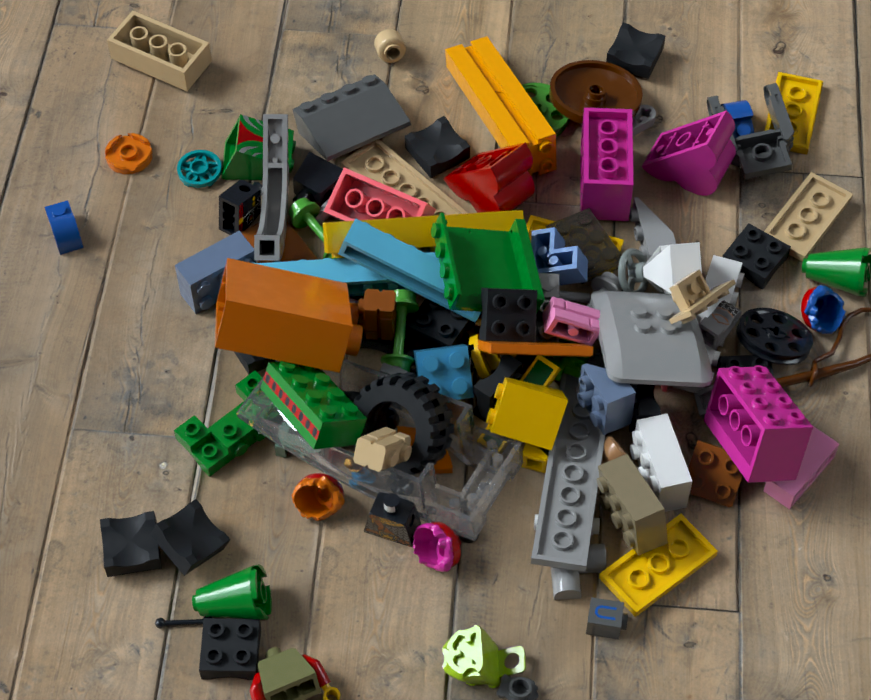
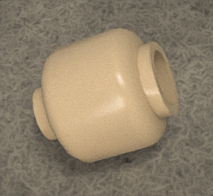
(390, 46)

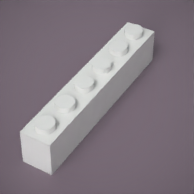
(719, 272)

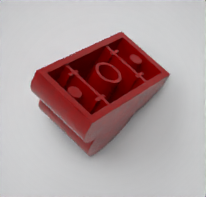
(495, 179)

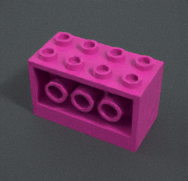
(606, 163)
(757, 424)

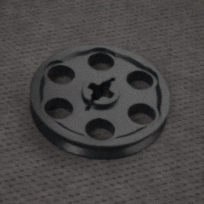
(774, 336)

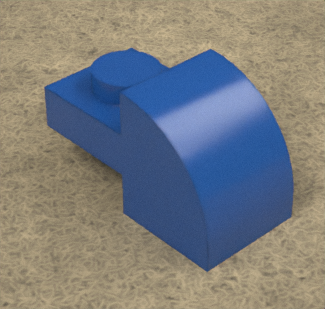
(742, 115)
(64, 227)

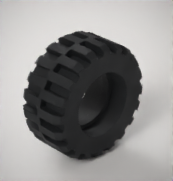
(424, 405)

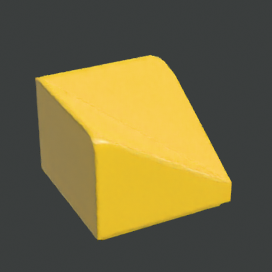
(534, 458)

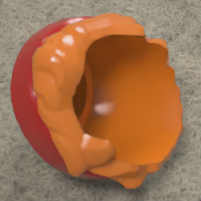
(318, 496)

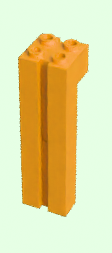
(502, 101)

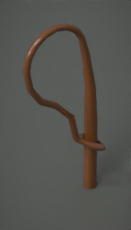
(817, 373)

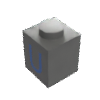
(606, 618)

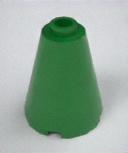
(840, 269)
(236, 596)

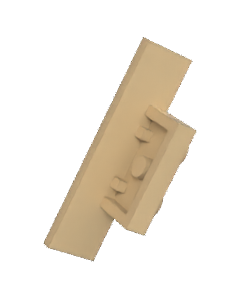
(694, 296)

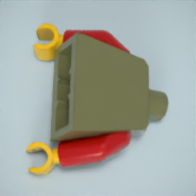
(290, 677)

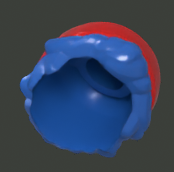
(822, 309)

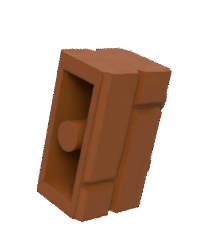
(378, 314)

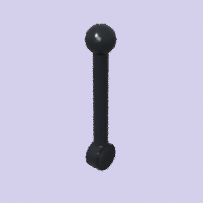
(161, 623)

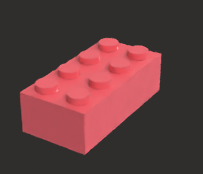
(367, 199)

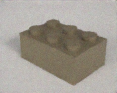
(632, 505)

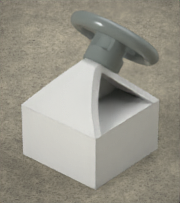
(663, 268)

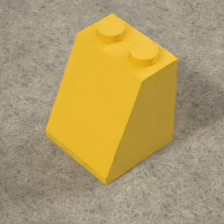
(527, 412)

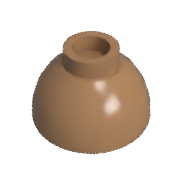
(611, 450)

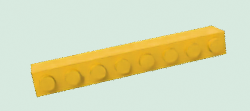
(417, 230)

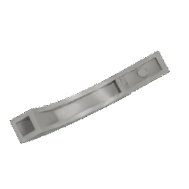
(271, 234)

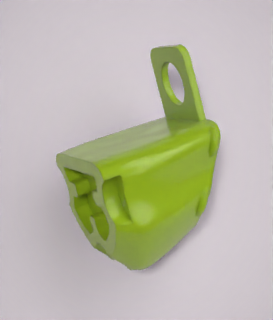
(475, 658)

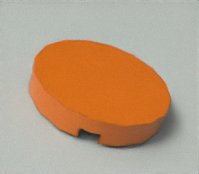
(128, 153)

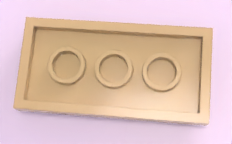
(809, 215)

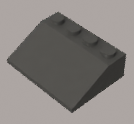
(350, 117)

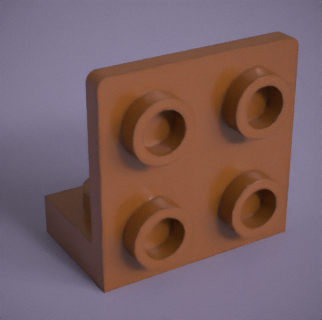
(714, 474)

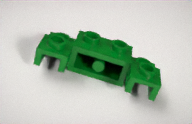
(225, 438)

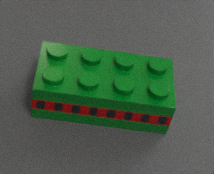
(313, 405)

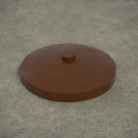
(593, 86)

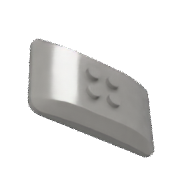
(643, 344)

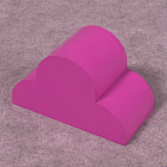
(694, 154)

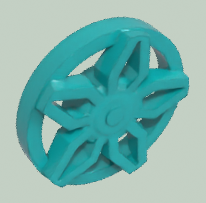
(199, 168)

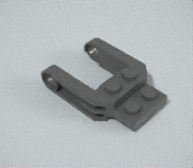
(766, 150)

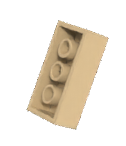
(159, 50)

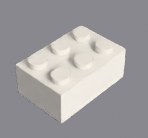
(661, 461)

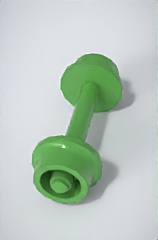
(304, 214)
(405, 304)

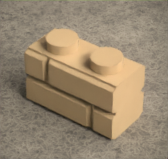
(382, 449)

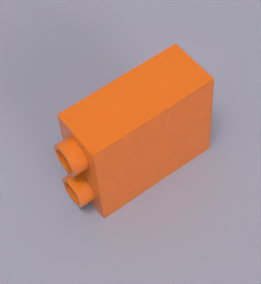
(286, 316)

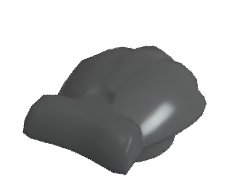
(517, 688)

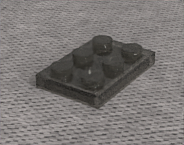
(587, 233)

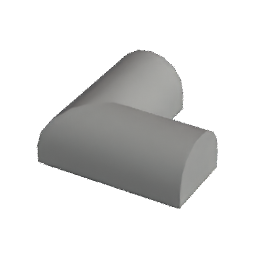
(567, 582)

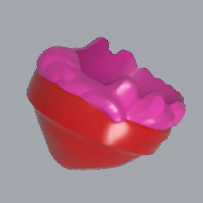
(437, 546)

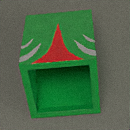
(245, 150)

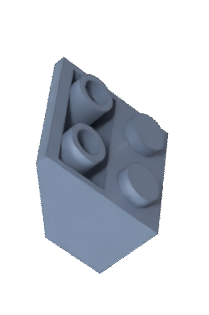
(605, 400)

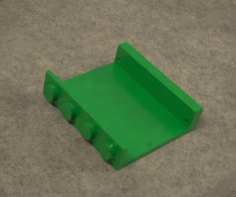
(484, 259)

